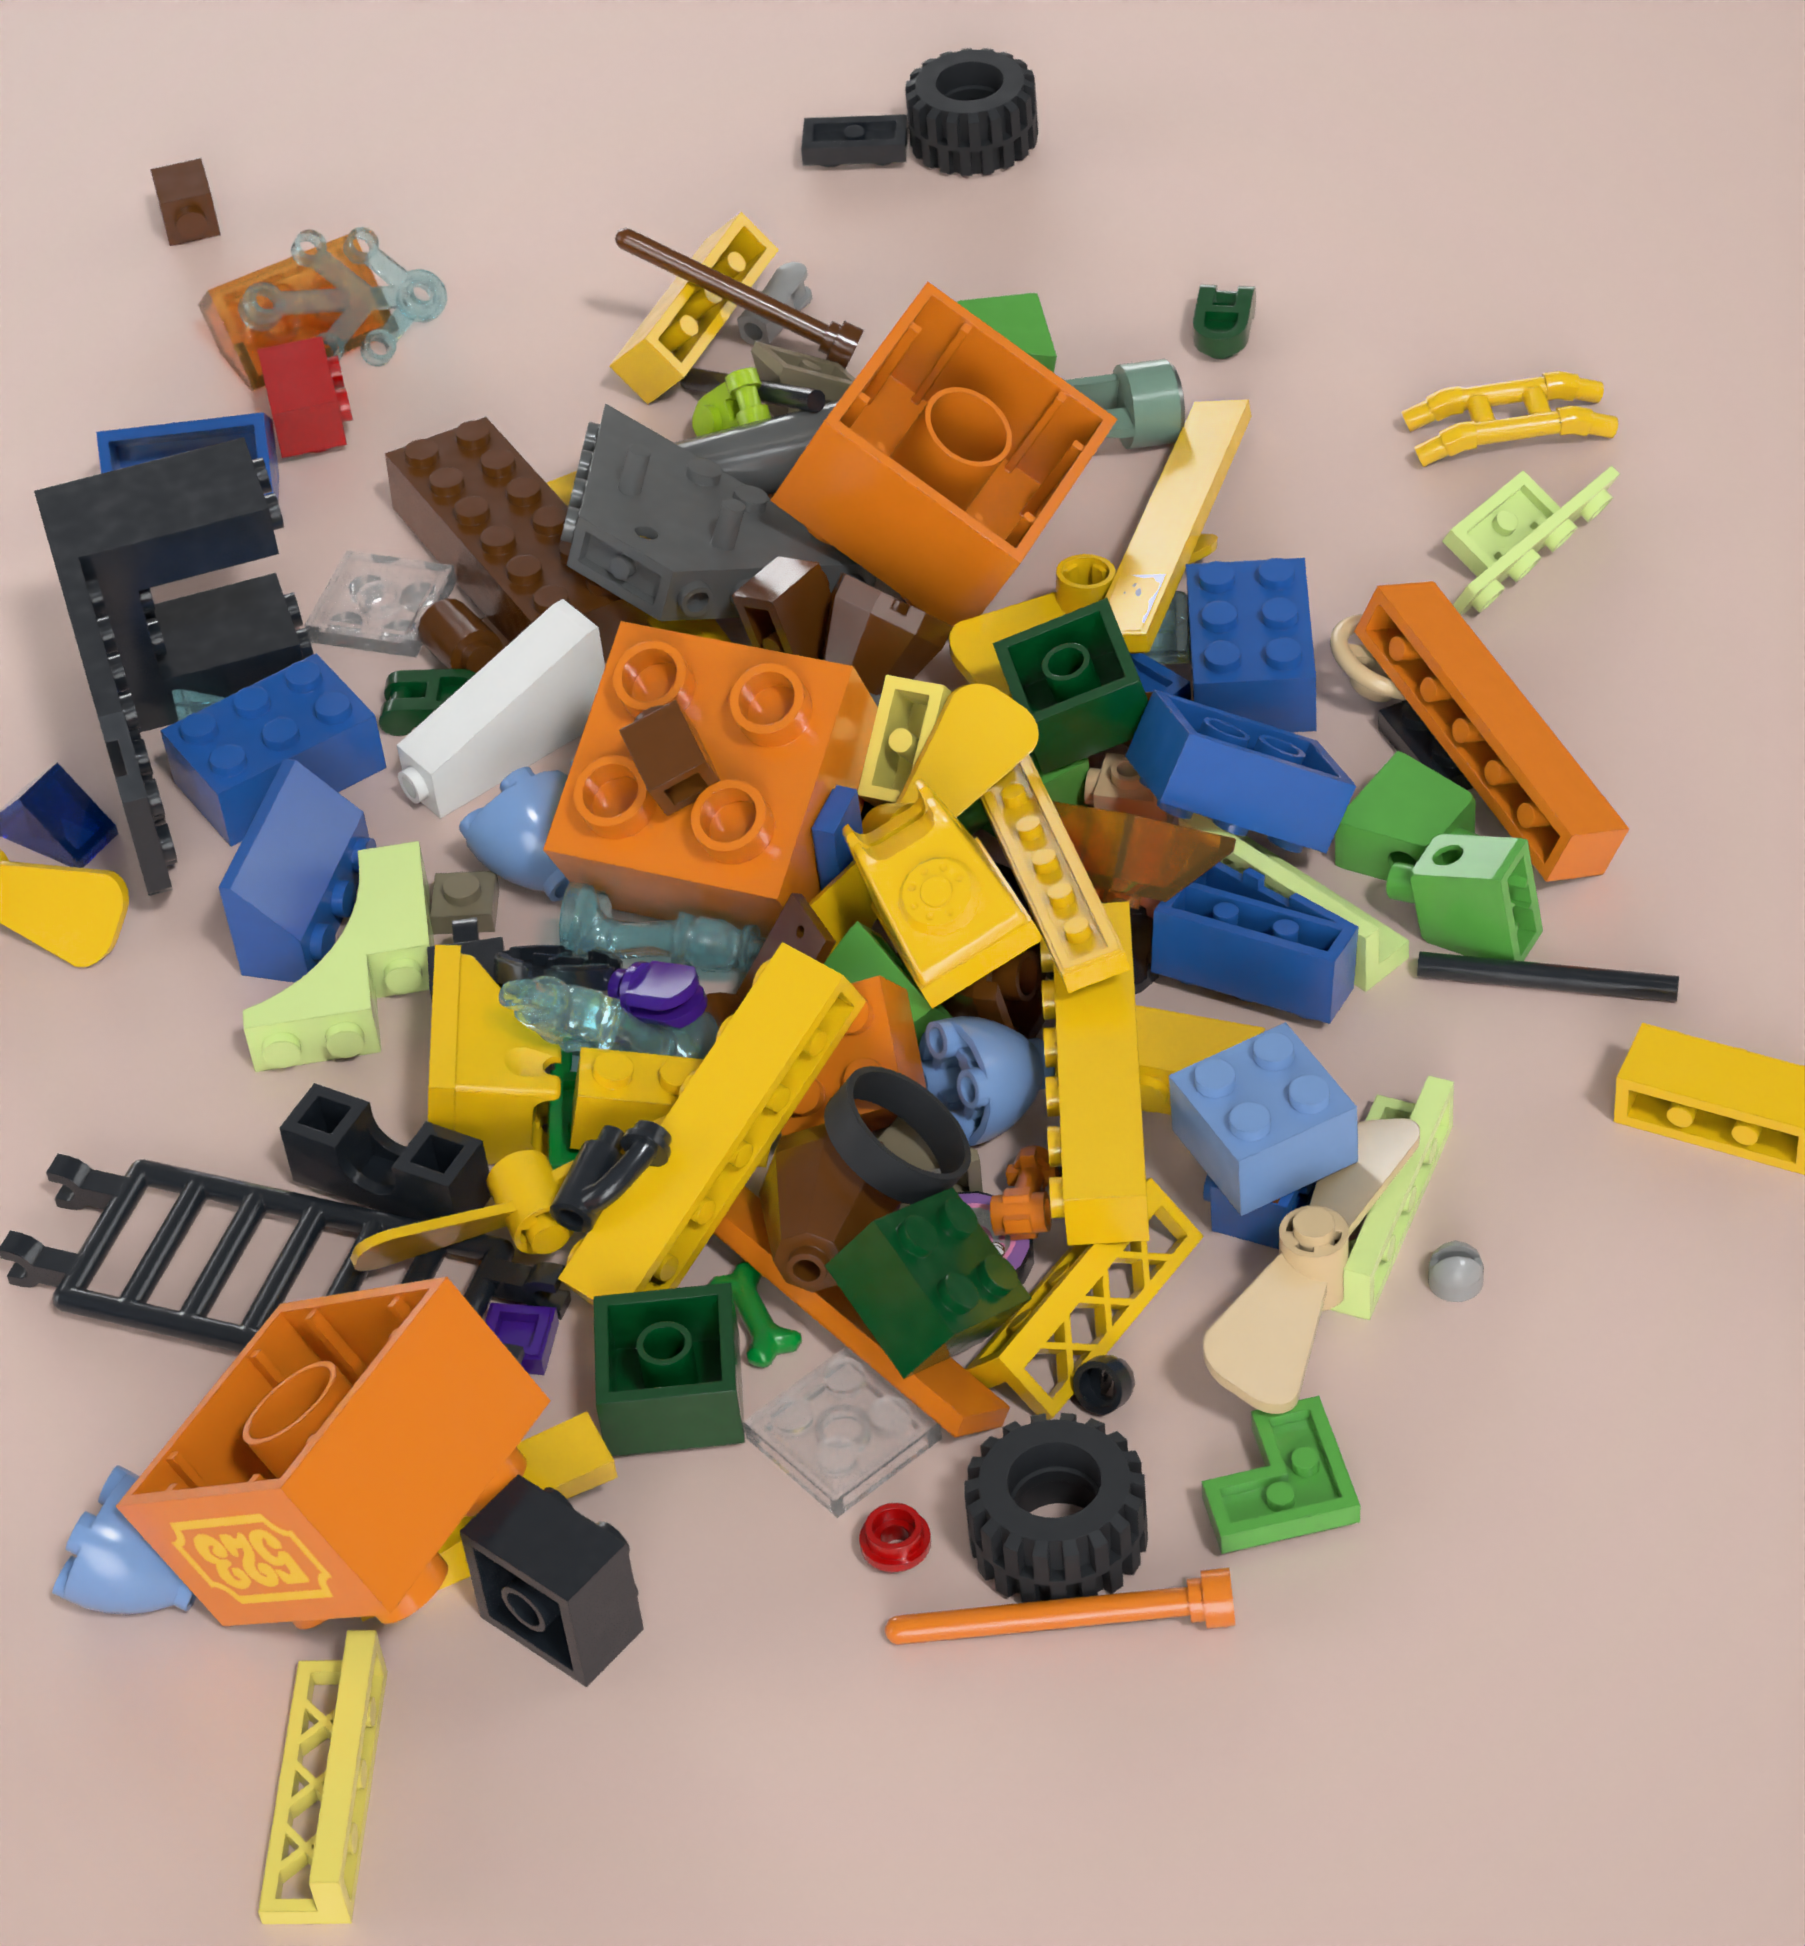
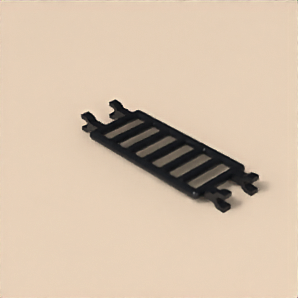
(121, 1194)

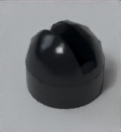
(1094, 1380)

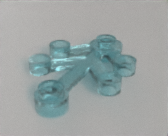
(352, 295)

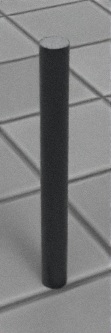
(769, 392)
(1548, 976)

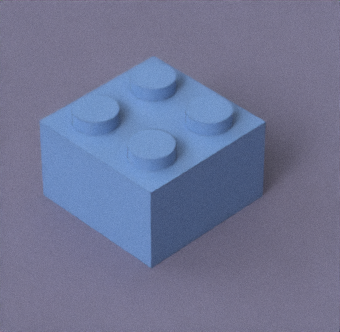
(1264, 1118)

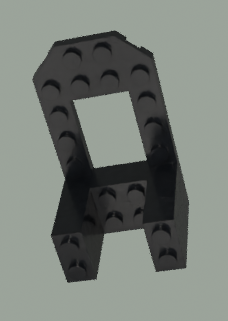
(144, 530)

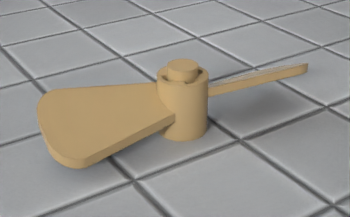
(1269, 1331)

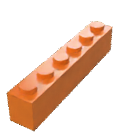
(1491, 730)

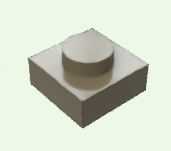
(463, 897)

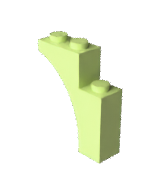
(378, 955)

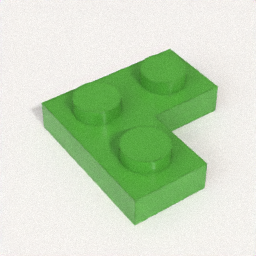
(1295, 1493)

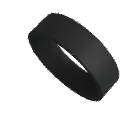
(918, 1109)

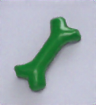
(766, 1336)

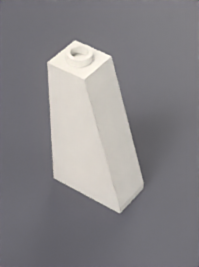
(507, 714)

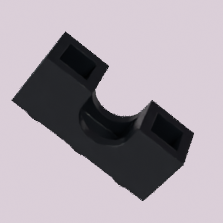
(344, 1152)

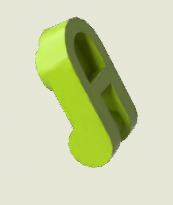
(731, 403)

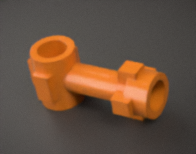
(1026, 1207)

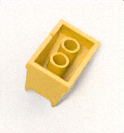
(940, 897)
(485, 1062)

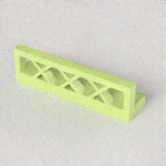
(1378, 946)
(1389, 1219)

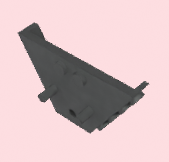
(701, 526)

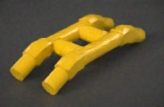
(1485, 429)

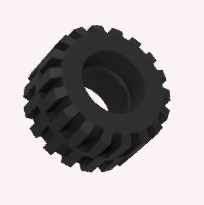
(972, 111)
(1048, 1466)

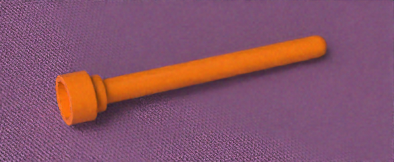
(1202, 1599)

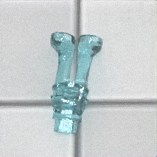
(688, 940)
(589, 1019)

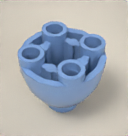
(513, 830)
(982, 1073)
(115, 1564)

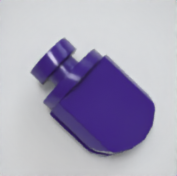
(659, 993)

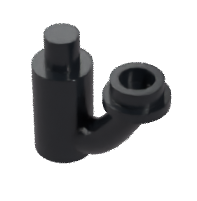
(604, 1174)

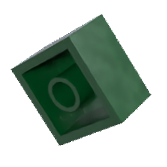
(1075, 684)
(928, 1281)
(668, 1369)

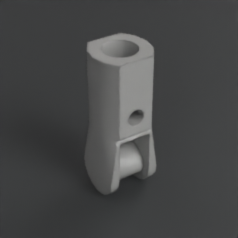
(785, 286)

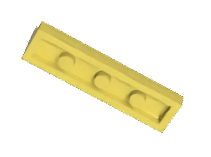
(341, 1789)

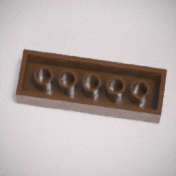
(498, 527)

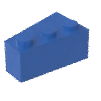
(1256, 944)

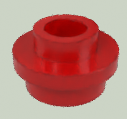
(892, 1523)

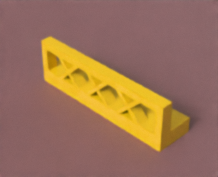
(1064, 1290)

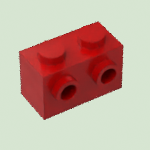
(304, 396)

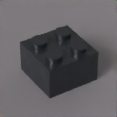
(553, 1579)

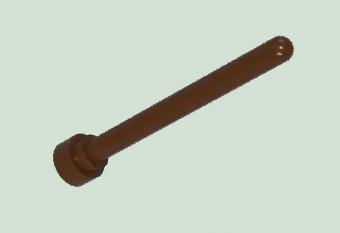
(834, 339)

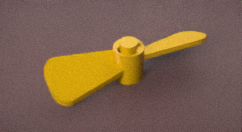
(1079, 582)
(967, 752)
(64, 908)
(523, 1192)

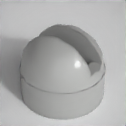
(1455, 1272)

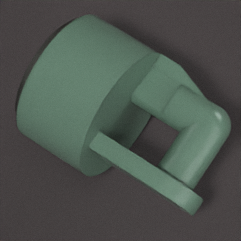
(1144, 400)

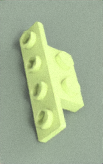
(1512, 527)

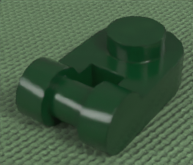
(1223, 320)
(416, 695)

